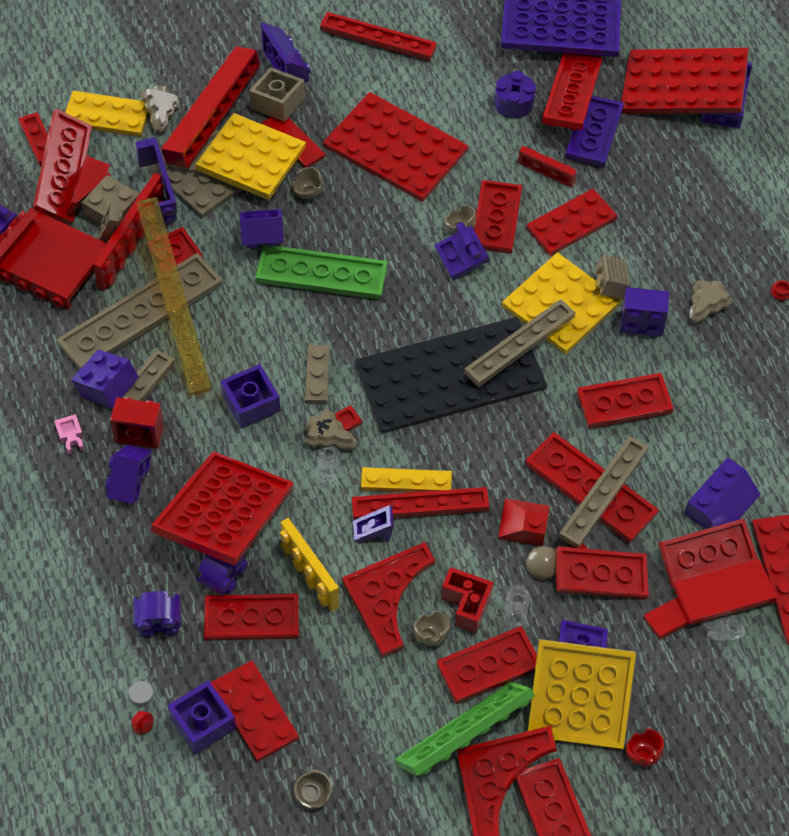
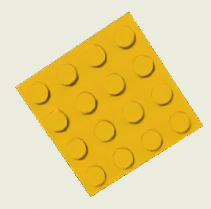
(250, 156)
(567, 282)
(582, 692)

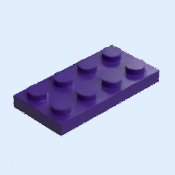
(595, 139)

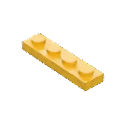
(404, 480)

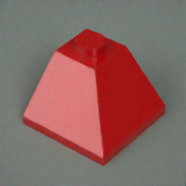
(523, 522)

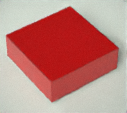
(349, 418)

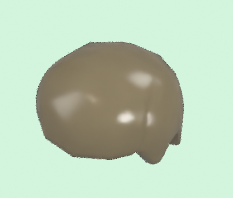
(308, 183)
(465, 214)
(541, 563)
(432, 628)
(311, 785)

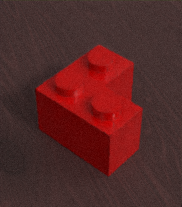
(471, 595)

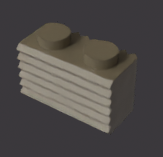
(612, 276)

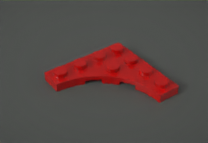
(378, 591)
(491, 769)

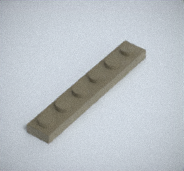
(519, 343)
(603, 492)

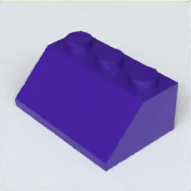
(281, 52)
(723, 496)

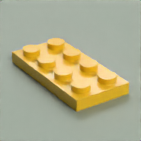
(109, 113)
(309, 564)

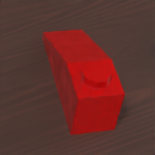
(90, 175)

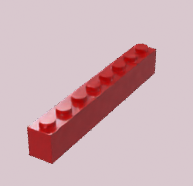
(210, 107)

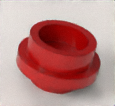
(780, 290)
(142, 722)

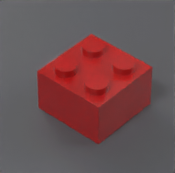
(137, 422)

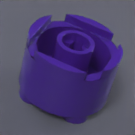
(515, 95)
(220, 575)
(157, 613)

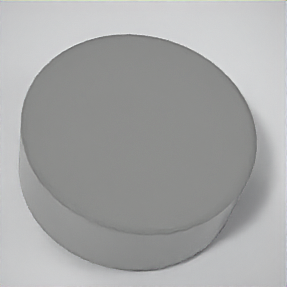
(141, 693)

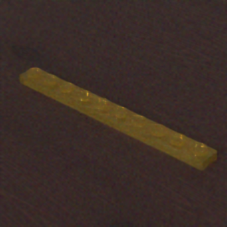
(173, 296)

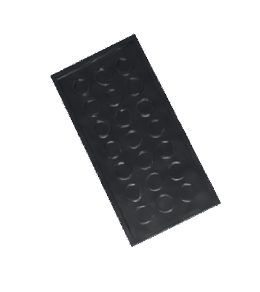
(430, 381)

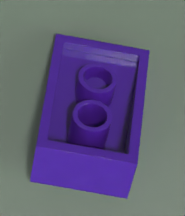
(582, 634)

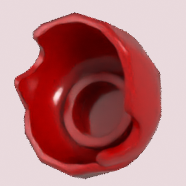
(645, 748)

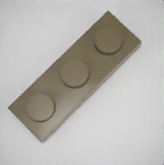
(109, 222)
(317, 374)
(150, 375)

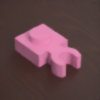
(69, 432)

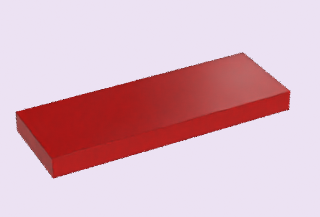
(311, 153)
(666, 618)

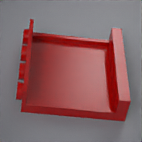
(50, 260)

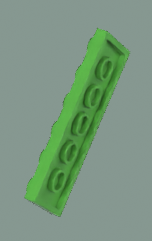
(321, 271)
(464, 728)

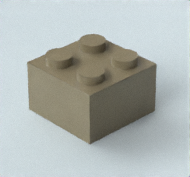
(277, 94)
(108, 190)

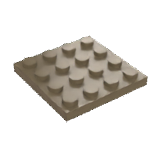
(198, 189)

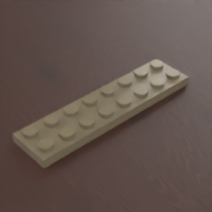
(135, 313)

